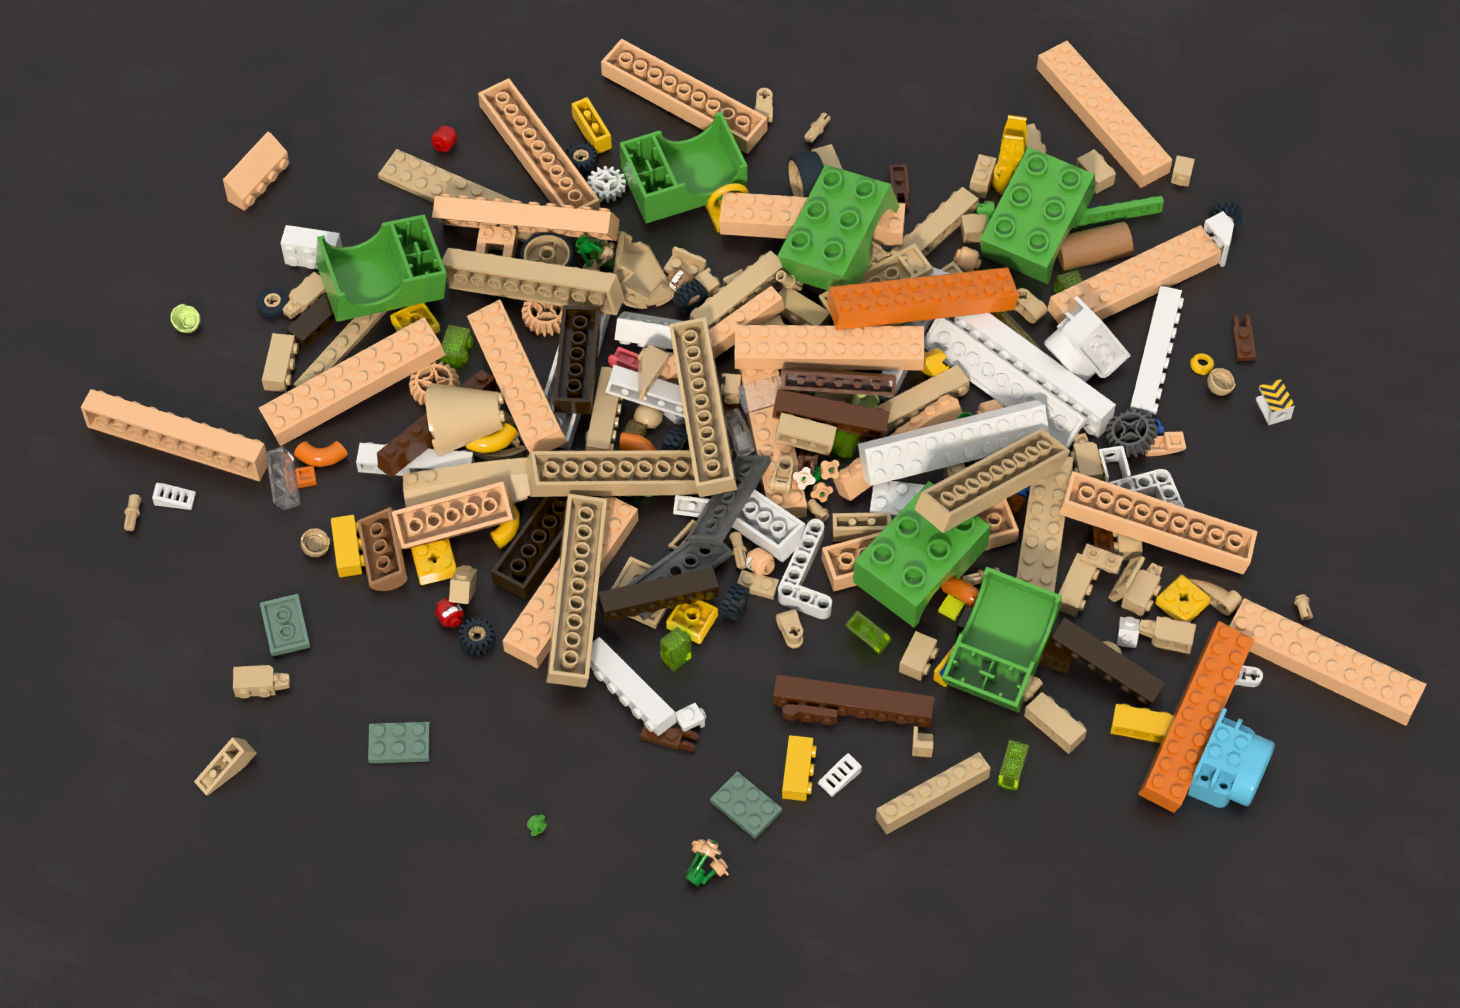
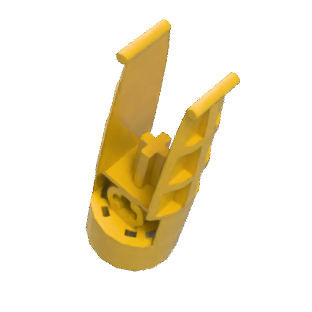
(1011, 152)

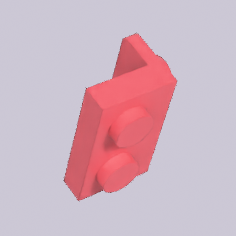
(624, 359)

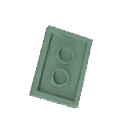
(284, 625)
(399, 742)
(746, 805)

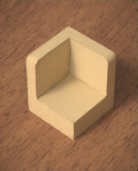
(922, 744)

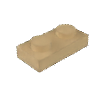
(759, 585)

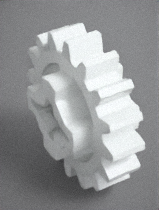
(607, 183)

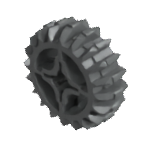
(1134, 423)

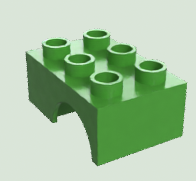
(681, 174)
(1037, 214)
(836, 229)
(384, 273)
(915, 559)
(1003, 640)

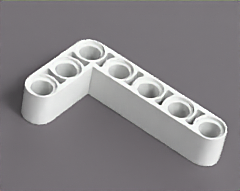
(1153, 486)
(799, 570)

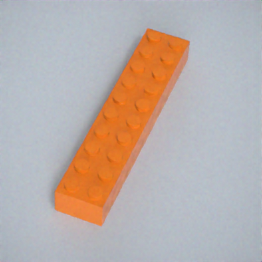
(922, 298)
(1196, 717)

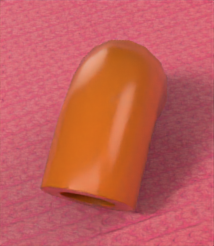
(635, 442)
(320, 456)
(962, 590)

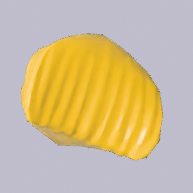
(933, 362)

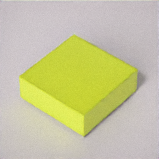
(951, 607)

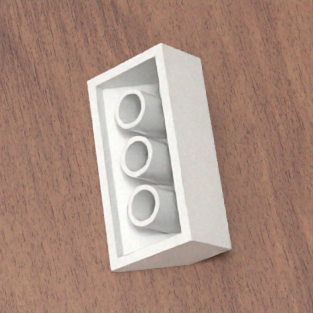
(644, 330)
(769, 526)

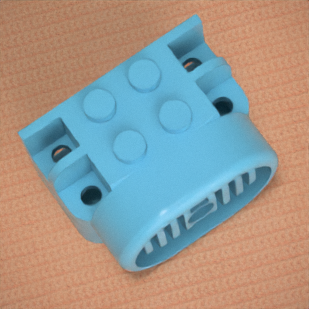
(1231, 764)

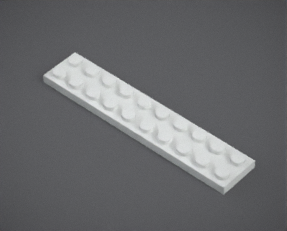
(1001, 378)

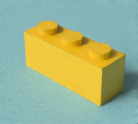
(591, 125)
(347, 546)
(1140, 723)
(798, 768)

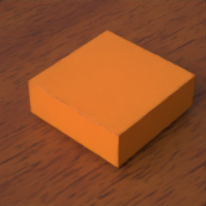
(306, 476)

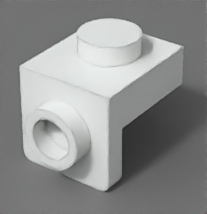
(1128, 632)
(690, 717)

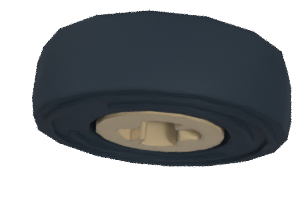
(269, 295)

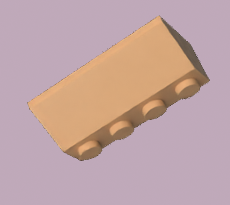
(255, 172)

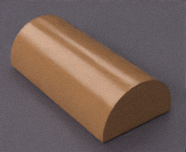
(1096, 246)
(382, 551)

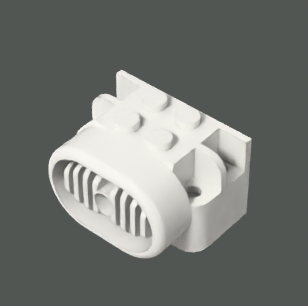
(1086, 344)

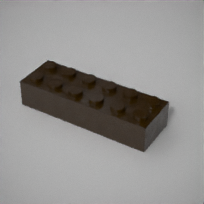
(577, 360)
(532, 548)

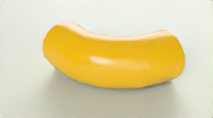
(494, 441)
(506, 532)

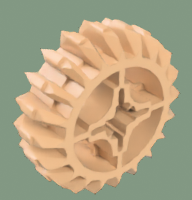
(546, 320)
(429, 374)

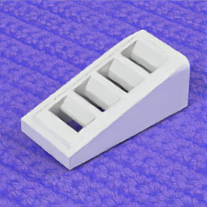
(173, 503)
(851, 774)

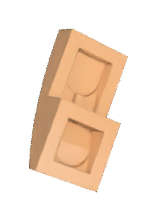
(1167, 444)

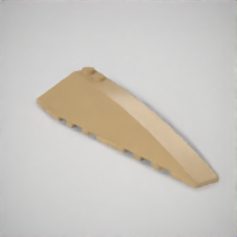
(448, 481)

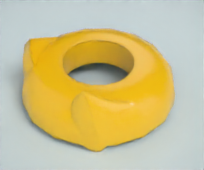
(1199, 369)

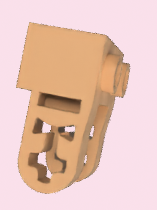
(497, 239)

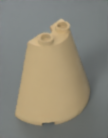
(640, 274)
(461, 415)

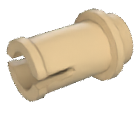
(817, 510)
(1302, 603)
(1034, 686)

